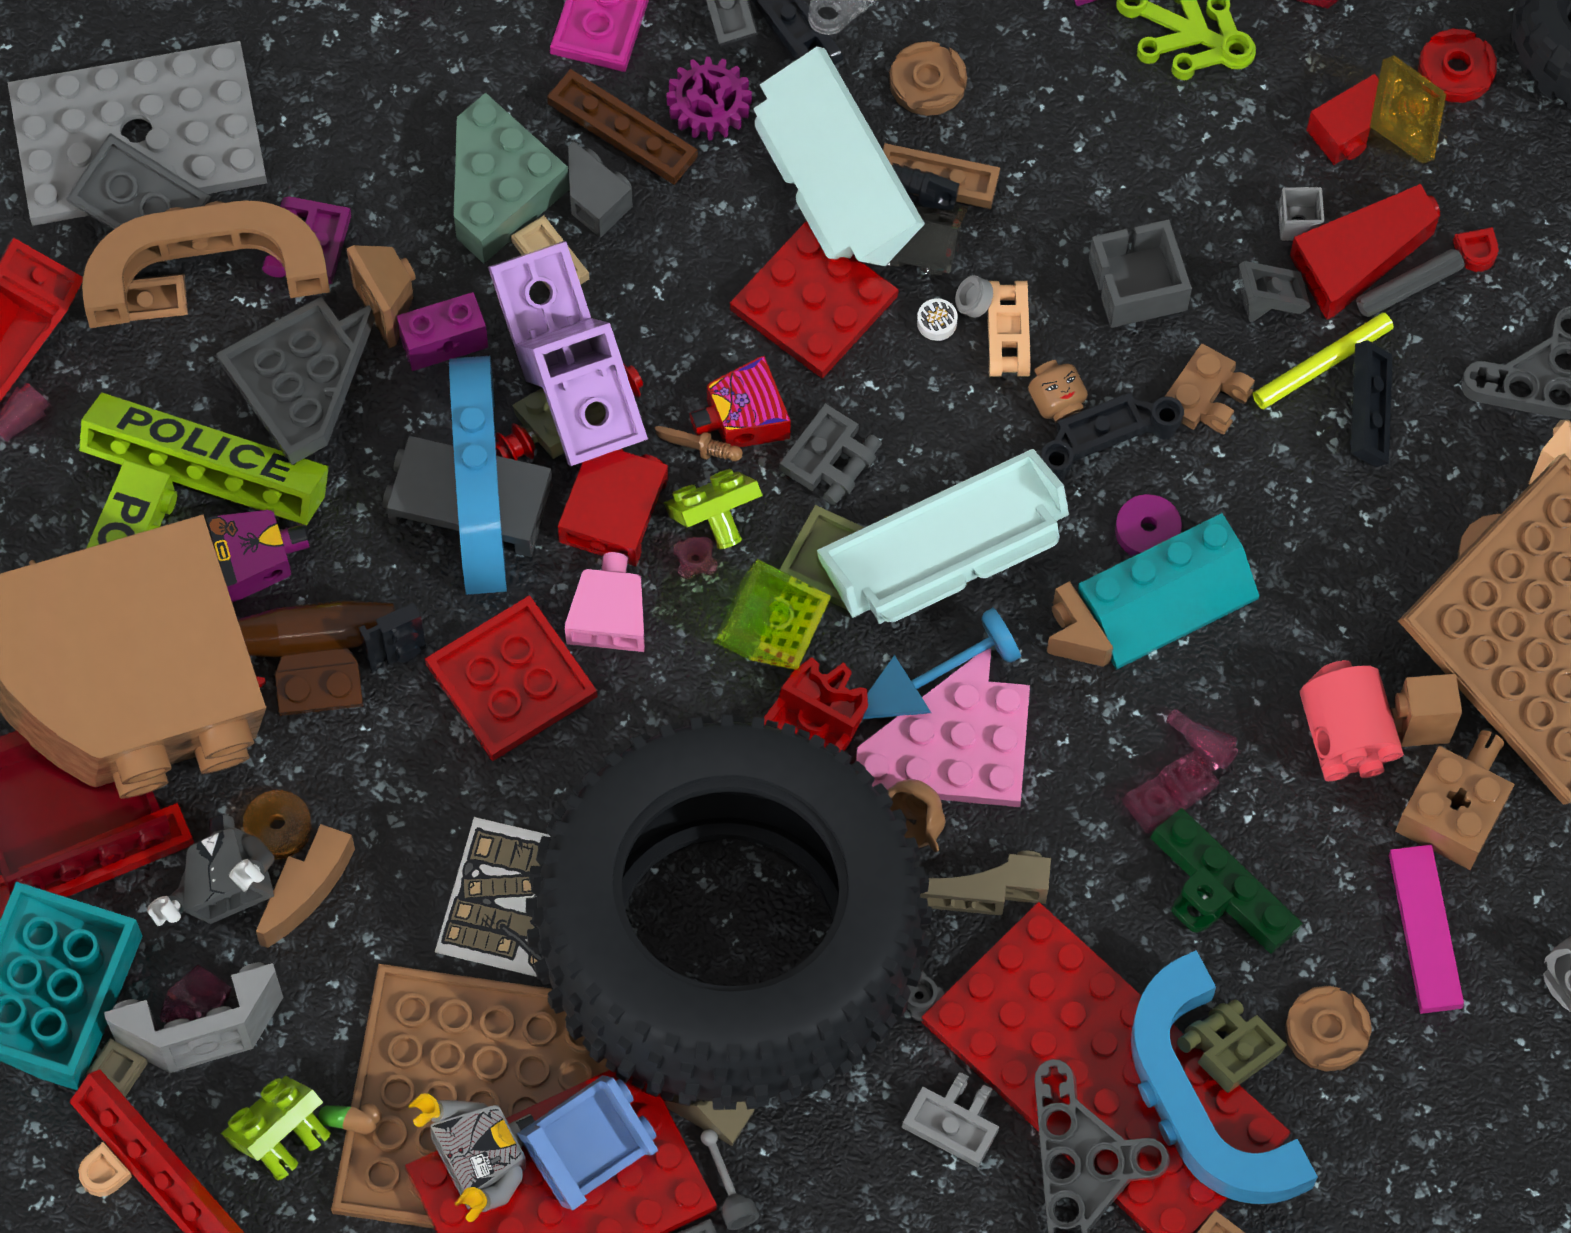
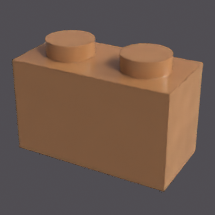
(1427, 710)

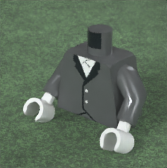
(219, 876)

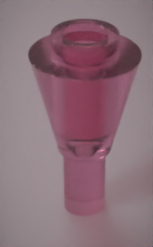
(1213, 746)

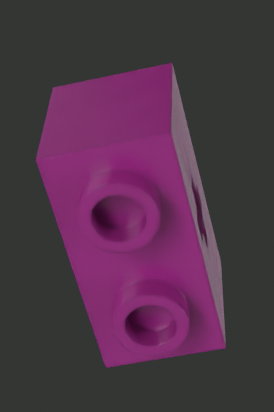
(442, 331)

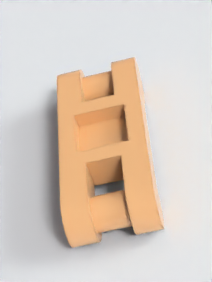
(1009, 329)

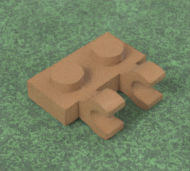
(1200, 384)

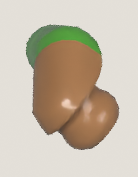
(351, 1118)

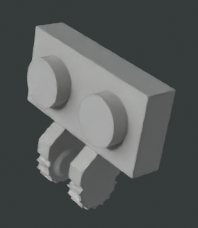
(950, 1125)

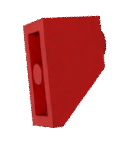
(1344, 121)

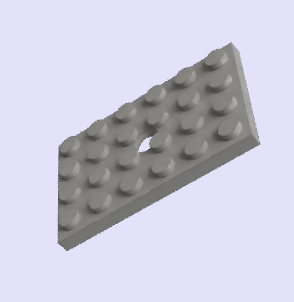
(189, 97)

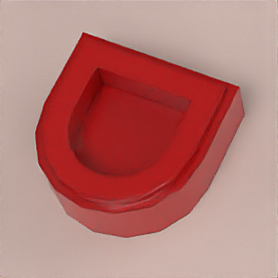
(1477, 248)

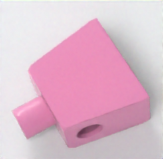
(607, 608)

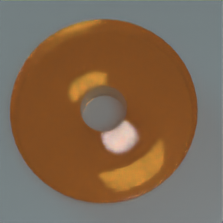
(282, 806)

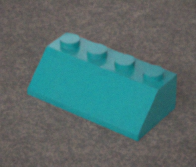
(1170, 590)

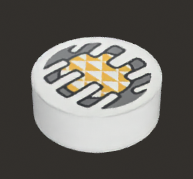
(937, 319)

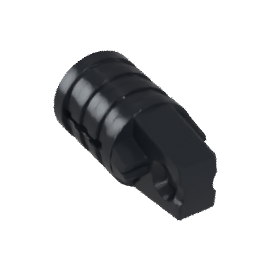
(927, 188)

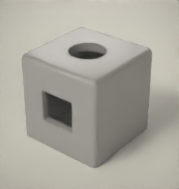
(1300, 202)

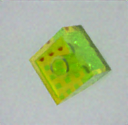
(772, 617)

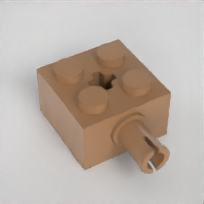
(1461, 783)

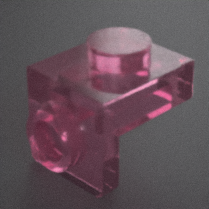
(194, 996)

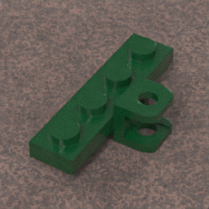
(1221, 885)

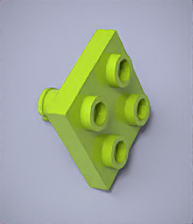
(714, 503)

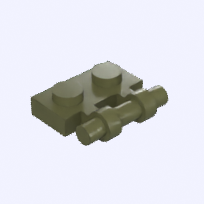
(1240, 1053)

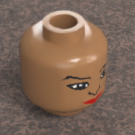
(1057, 390)

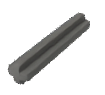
(1410, 282)

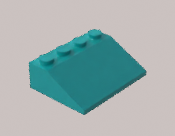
(57, 980)

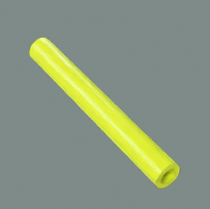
(1321, 361)

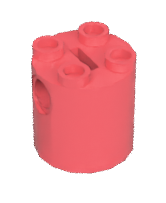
(1350, 720)

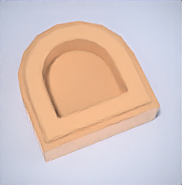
(102, 1172)

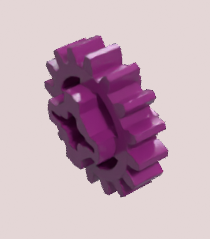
(718, 86)

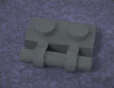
(820, 447)

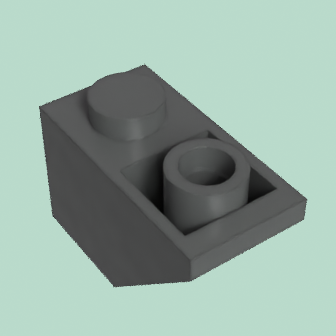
(596, 193)

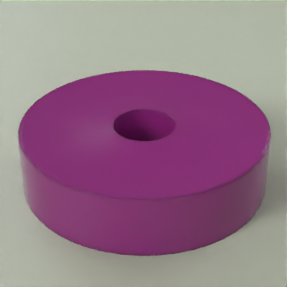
(1143, 510)

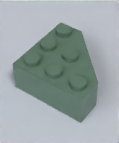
(500, 178)

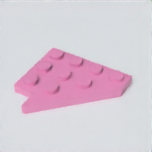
(967, 744)

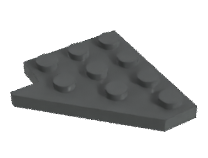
(299, 373)

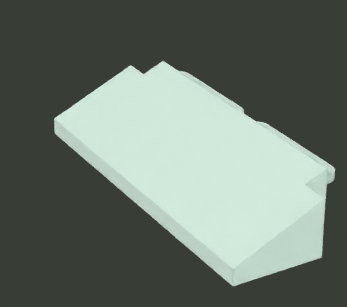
(835, 162)
(948, 540)

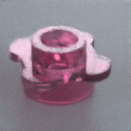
(695, 546)

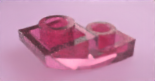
(1175, 788)

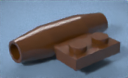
(314, 651)

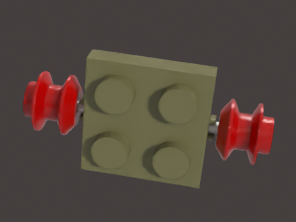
(540, 427)

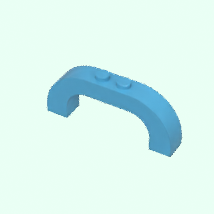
(477, 474)
(1184, 1122)

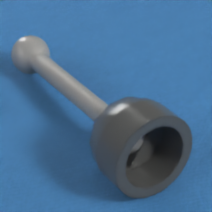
(737, 1209)

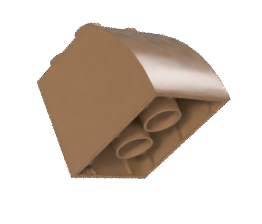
(128, 660)

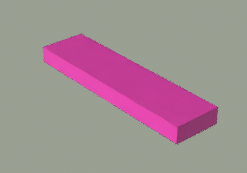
(1426, 929)

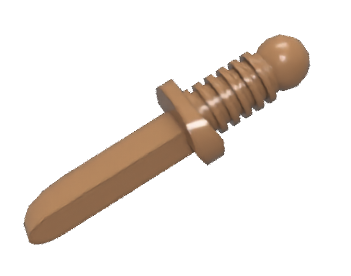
(703, 443)

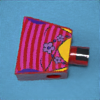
(744, 407)

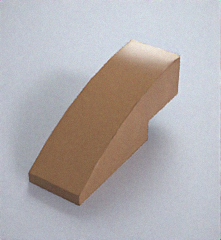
(305, 884)

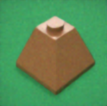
(383, 284)

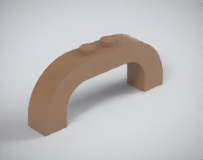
(194, 233)

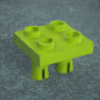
(282, 1108)

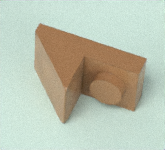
(1082, 637)

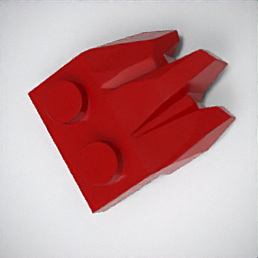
(820, 704)

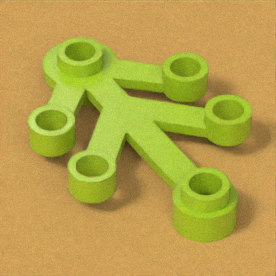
(1191, 32)

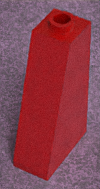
(1361, 247)

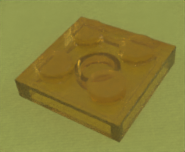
(1408, 109)

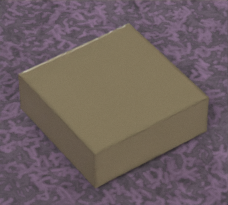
(119, 1065)

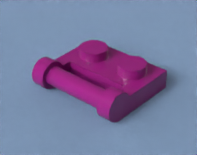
(329, 225)

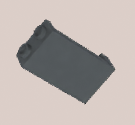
(428, 495)

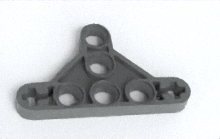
(1534, 368)
(1083, 1142)

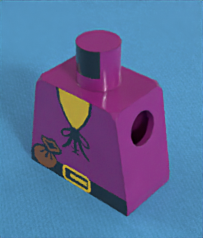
(253, 550)

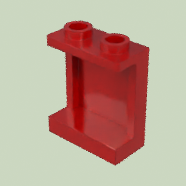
(613, 503)

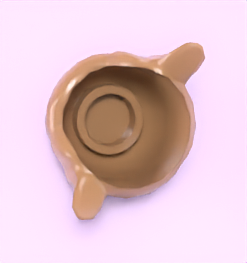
(922, 804)

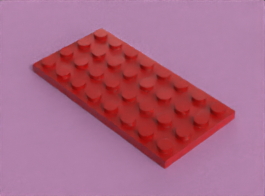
(1054, 998)

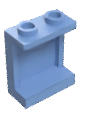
(588, 1140)

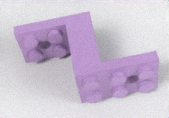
(567, 353)

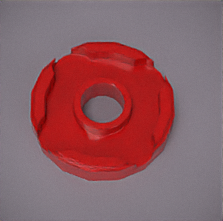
(1462, 45)

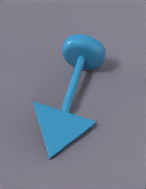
(898, 695)

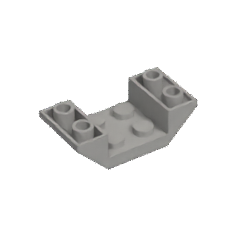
(205, 1039)

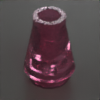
(21, 411)

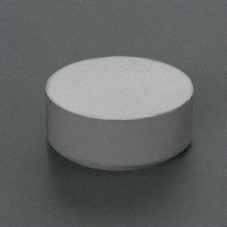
(974, 296)

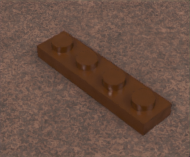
(622, 126)

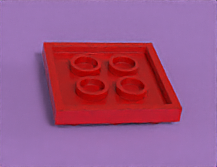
(813, 302)
(511, 678)

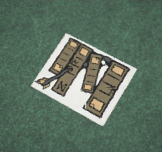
(488, 901)

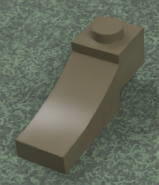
(1020, 879)

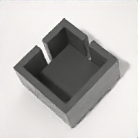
(1141, 283)

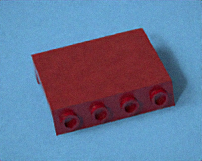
(53, 810)

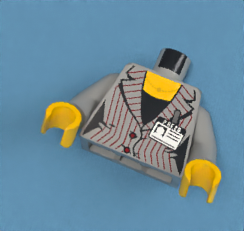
(476, 1149)

